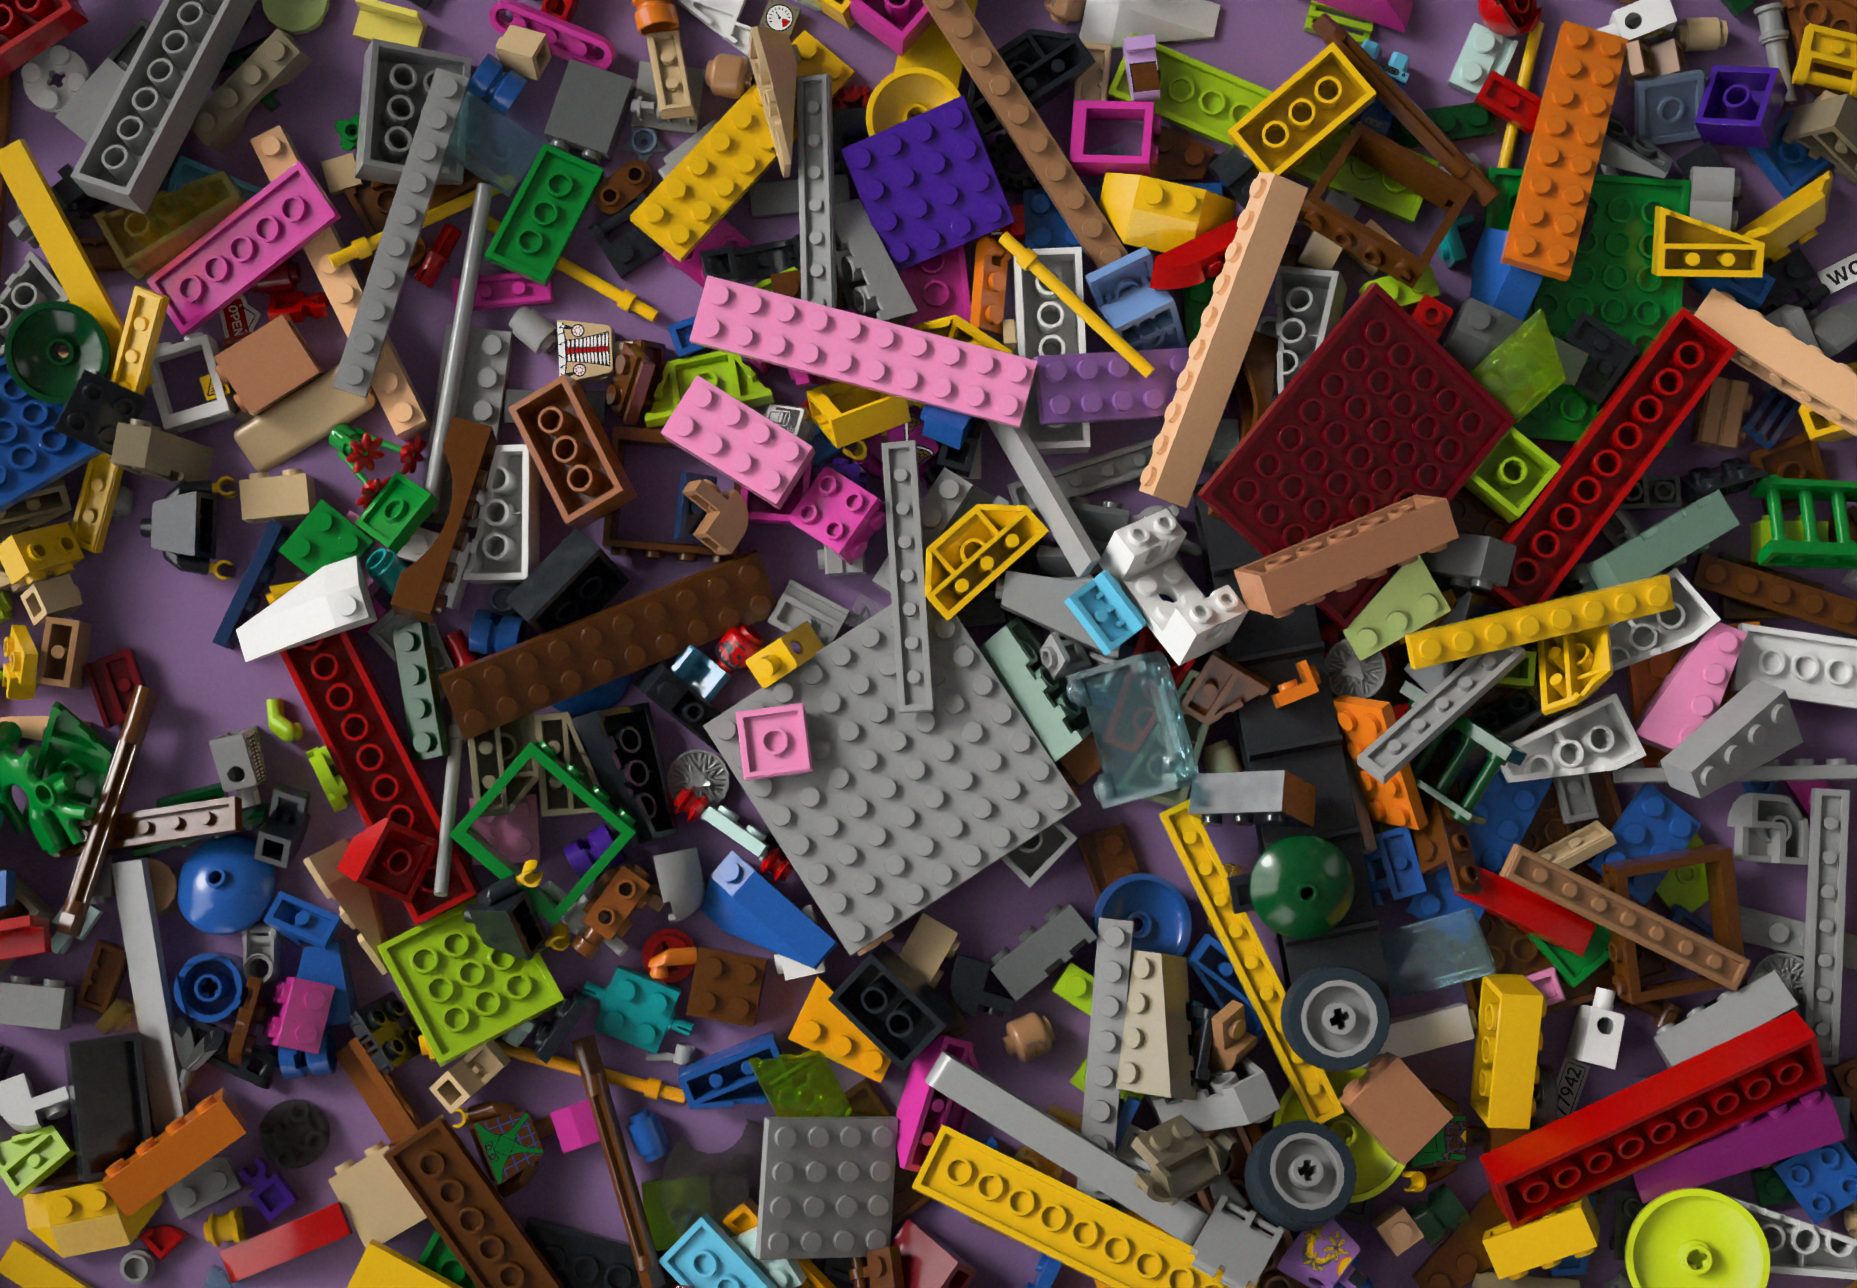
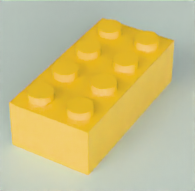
(1303, 113)
(1507, 1051)

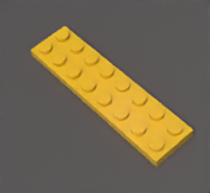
(725, 162)

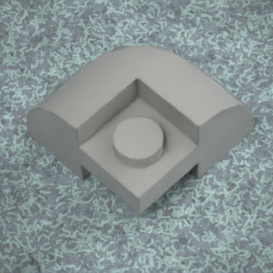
(1769, 830)
(681, 882)

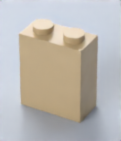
(375, 1197)

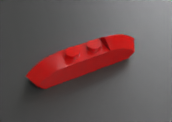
(1193, 260)

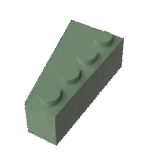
(1665, 543)
(1040, 699)

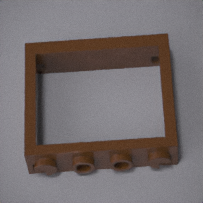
(1403, 168)
(652, 550)
(1723, 909)

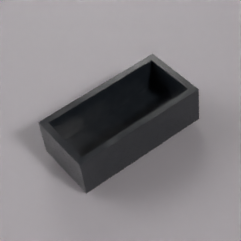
(106, 1101)

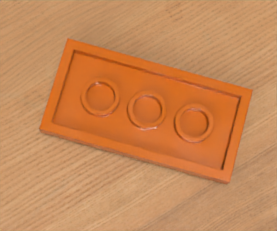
(1398, 799)

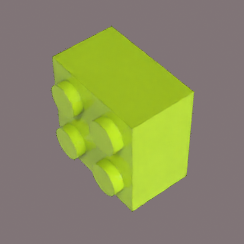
(1512, 475)

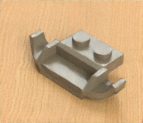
(1180, 1160)

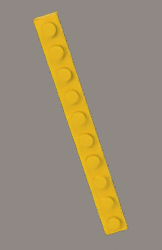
(1247, 958)

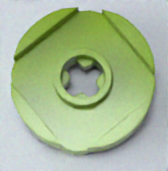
(333, 786)

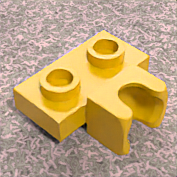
(20, 673)

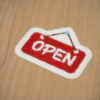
(238, 317)

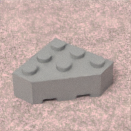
(1223, 1100)

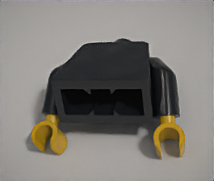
(187, 526)
(510, 920)

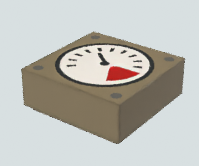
(780, 17)

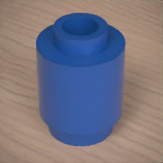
(647, 1135)

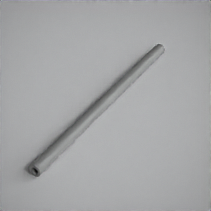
(459, 338)

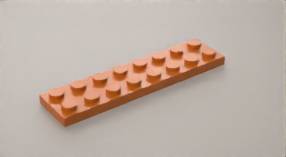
(1564, 151)

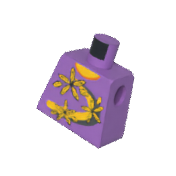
(1323, 1258)

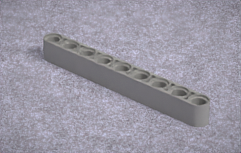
(1061, 1145)

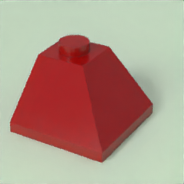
(389, 858)

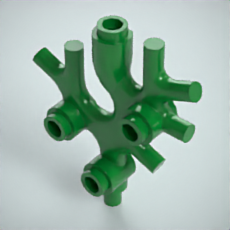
(43, 795)

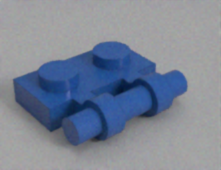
(1400, 864)

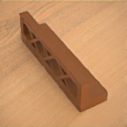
(379, 1091)

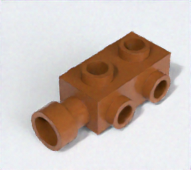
(617, 904)

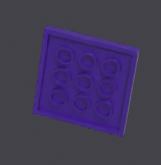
(928, 184)

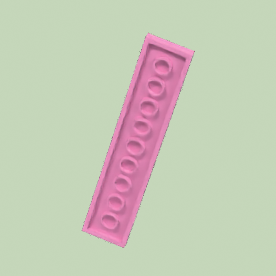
(863, 351)

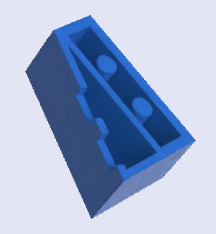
(1220, 980)
(727, 1076)

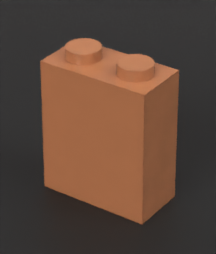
(268, 365)
(1395, 1107)

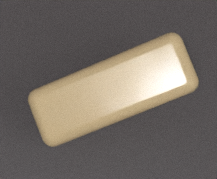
(299, 421)

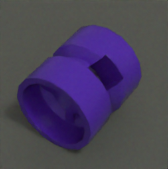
(585, 853)

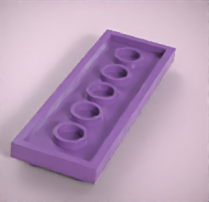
(1106, 386)

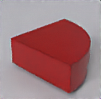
(163, 1239)

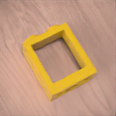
(855, 413)

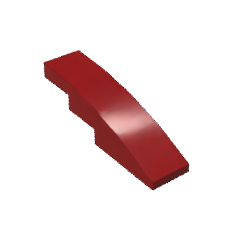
(1532, 912)
(286, 1242)

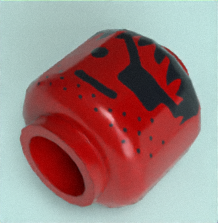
(736, 647)

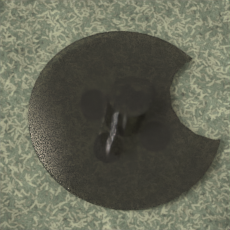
(711, 1182)

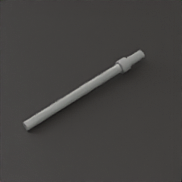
(455, 741)

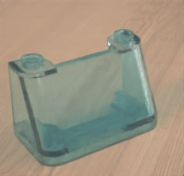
(1135, 727)

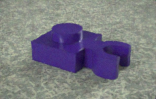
(271, 1193)

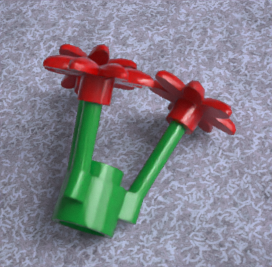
(360, 448)

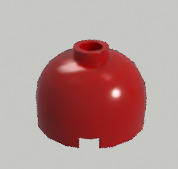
(1509, 16)

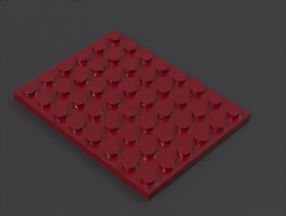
(1355, 431)

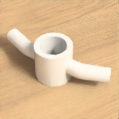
(576, 914)

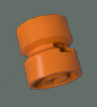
(655, 16)

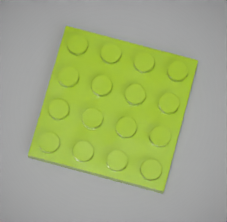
(461, 987)

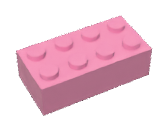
(738, 442)

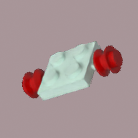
(726, 821)

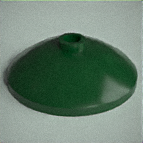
(34, 344)
(1286, 870)

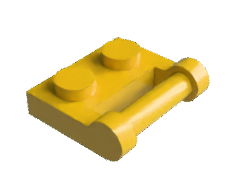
(1828, 48)

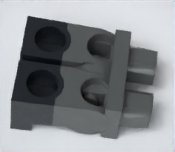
(73, 200)

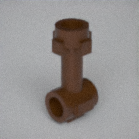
(1663, 1014)

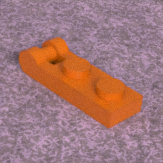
(989, 286)

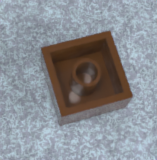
(727, 986)

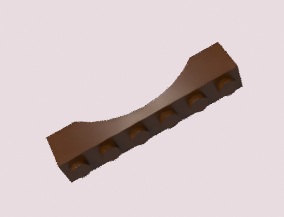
(1255, 384)
(424, 584)

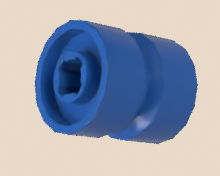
(496, 84)
(494, 633)
(295, 1064)

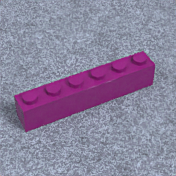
(1774, 1135)

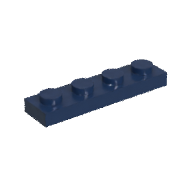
(259, 572)

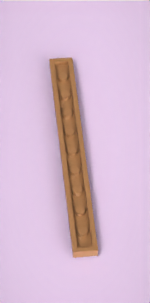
(1027, 130)

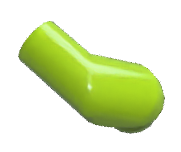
(279, 724)

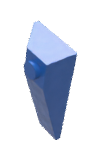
(1498, 283)
(756, 910)

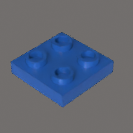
(1821, 1179)

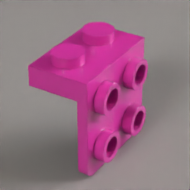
(839, 514)
(298, 1014)

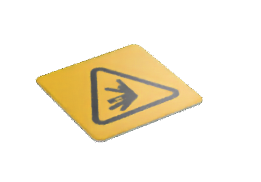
(208, 388)

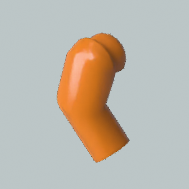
(671, 957)

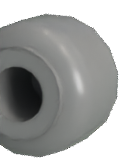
(123, 503)

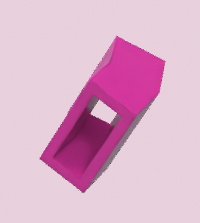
(575, 1125)

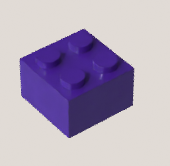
(1741, 106)

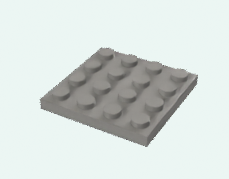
(826, 1186)

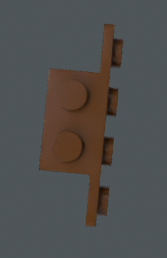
(1446, 842)

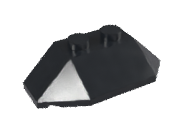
(1043, 67)

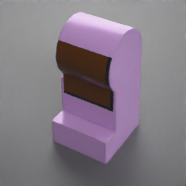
(1142, 67)

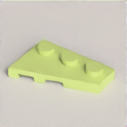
(1399, 608)

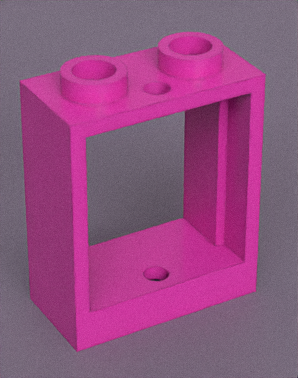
(1113, 110)

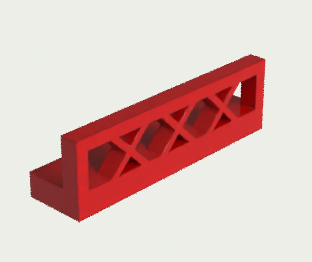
(24, 937)

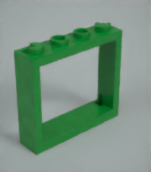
(572, 778)

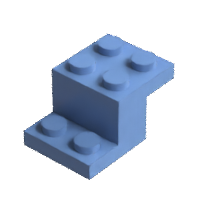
(1128, 305)

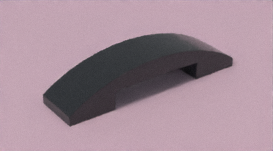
(751, 262)

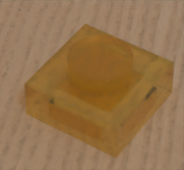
(117, 1016)

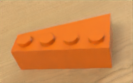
(175, 1152)

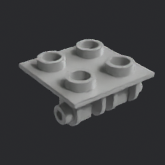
(646, 107)

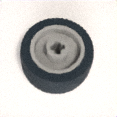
(1361, 1022)
(1300, 1175)

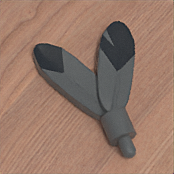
(190, 1056)

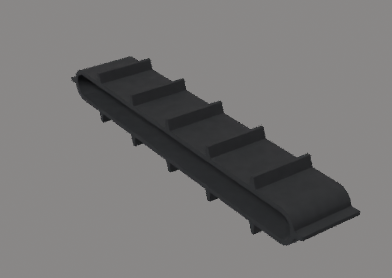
(1302, 741)

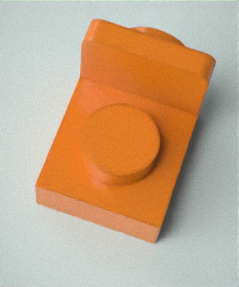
(1292, 691)

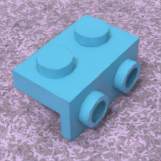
(1105, 612)

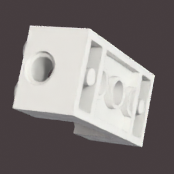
(1145, 567)

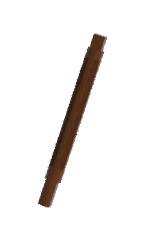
(1408, 112)
(107, 811)
(618, 1162)

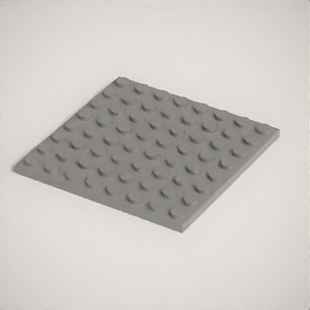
(897, 798)

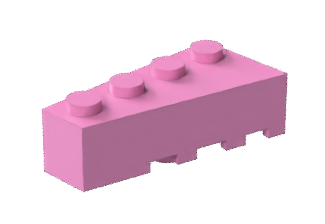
(1691, 689)

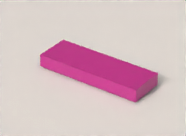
(506, 291)

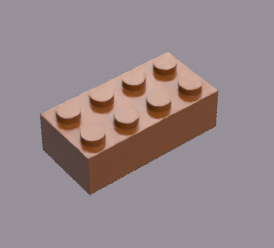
(572, 452)

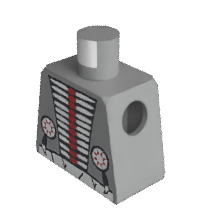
(236, 751)

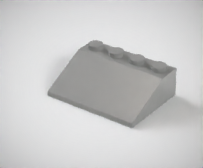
(391, 105)

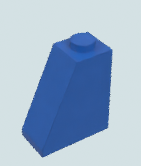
(333, 969)

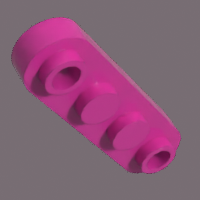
(564, 38)

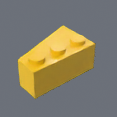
(1702, 250)

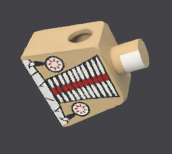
(587, 351)

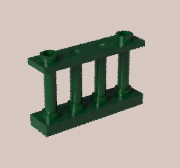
(1472, 736)

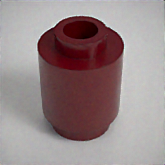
(280, 279)

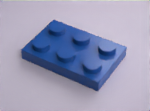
(1646, 828)

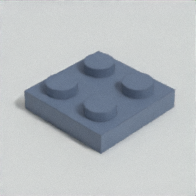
(1668, 106)

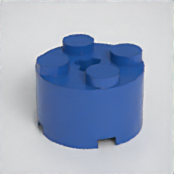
(193, 983)

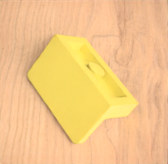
(389, 23)

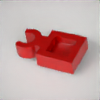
(297, 305)

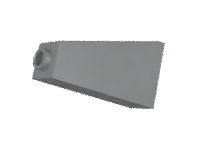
(1042, 602)

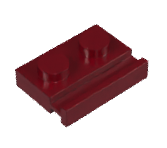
(113, 684)

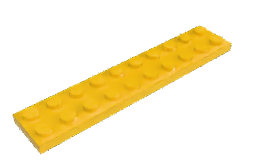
(1055, 1217)

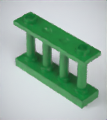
(1811, 551)

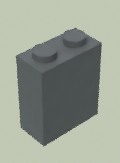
(590, 111)

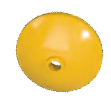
(904, 93)

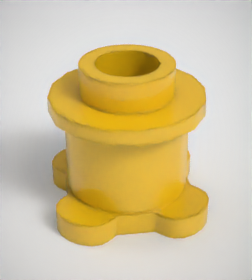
(225, 1227)

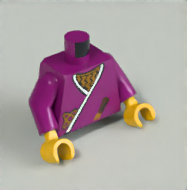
(869, 454)

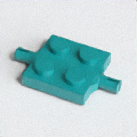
(637, 1009)

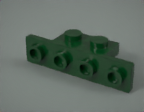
(251, 816)

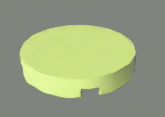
(296, 15)

